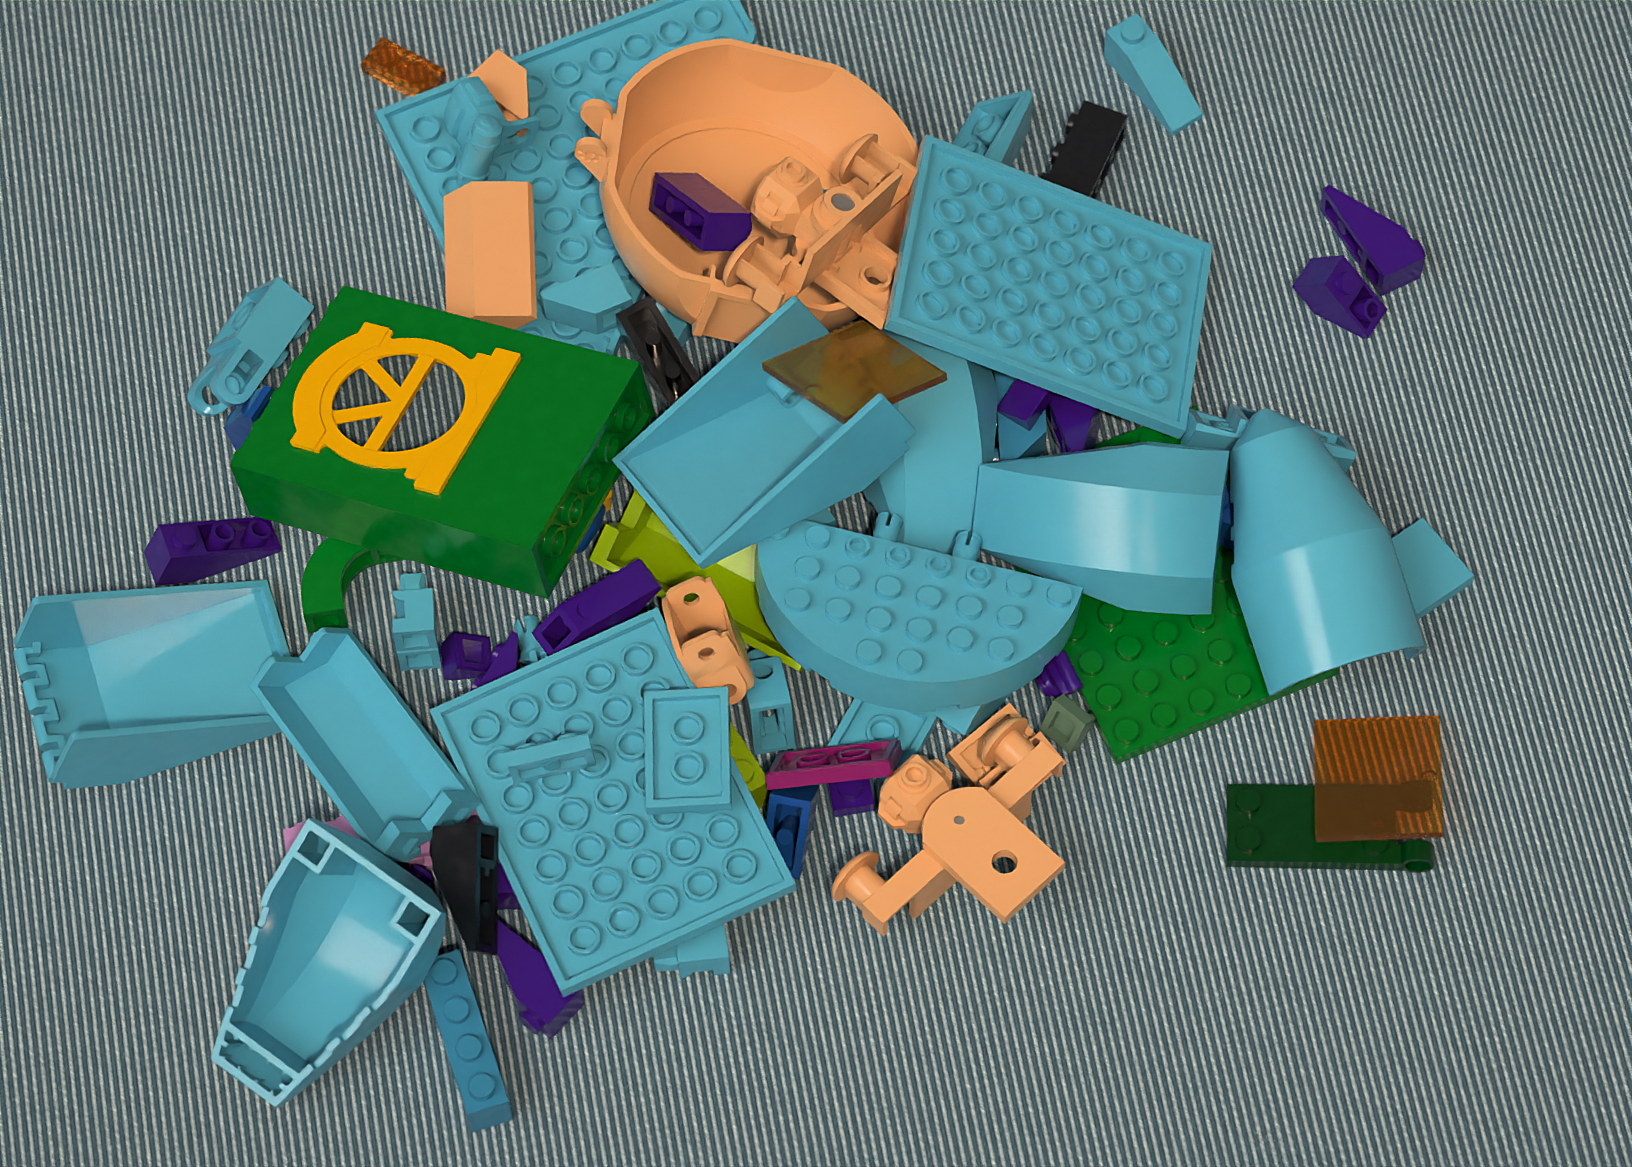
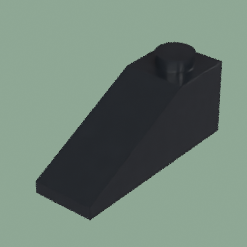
(467, 873)

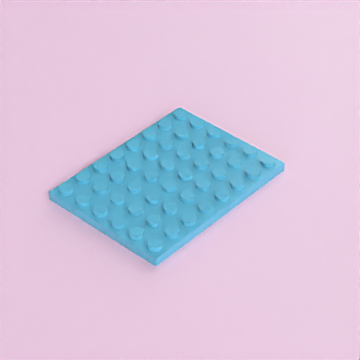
(1050, 287)
(578, 845)

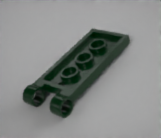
(1277, 830)

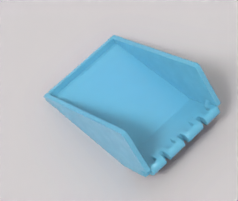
(740, 465)
(145, 677)

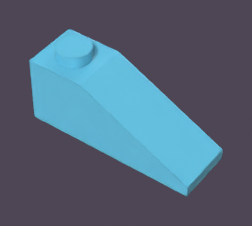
(1150, 73)

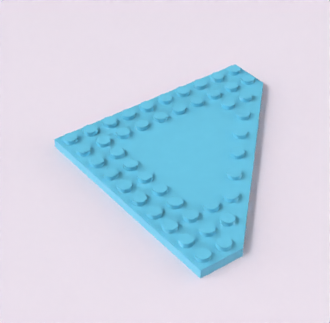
(566, 195)

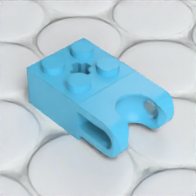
(250, 345)

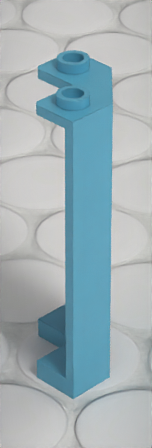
(363, 744)

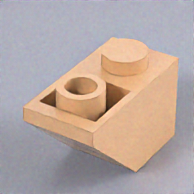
(508, 86)

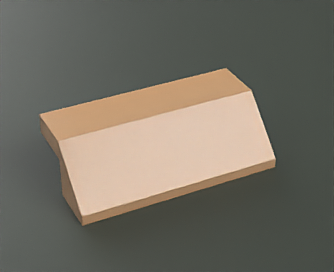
(491, 252)

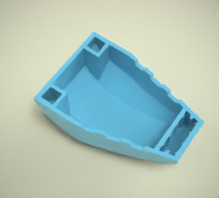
(938, 476)
(1117, 520)
(327, 963)

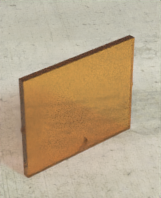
(851, 368)
(1378, 778)

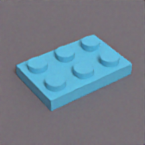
(687, 750)

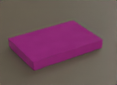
(834, 764)

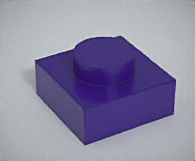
(851, 797)

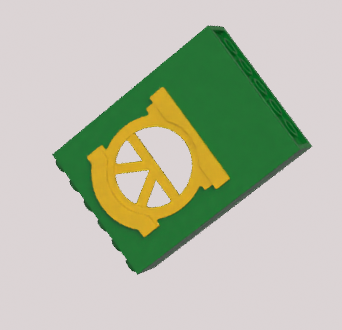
(488, 498)

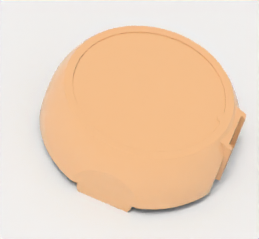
(730, 118)

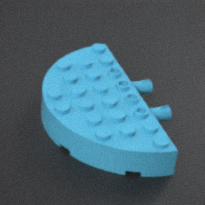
(908, 620)

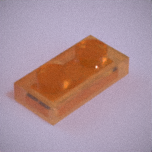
(401, 69)

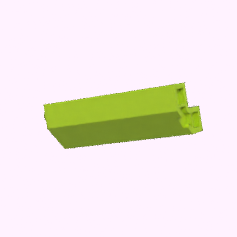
(647, 538)

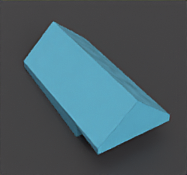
(997, 127)
(1222, 433)

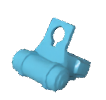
(482, 129)

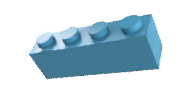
(466, 1043)

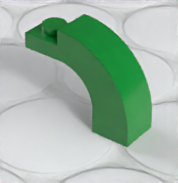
(328, 579)

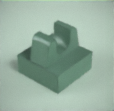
(1067, 723)

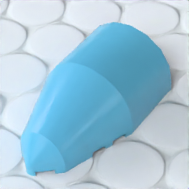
(1311, 558)

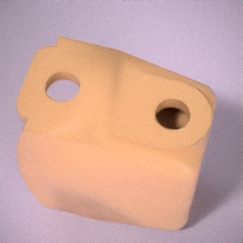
(707, 638)

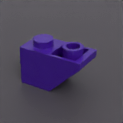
(1339, 295)

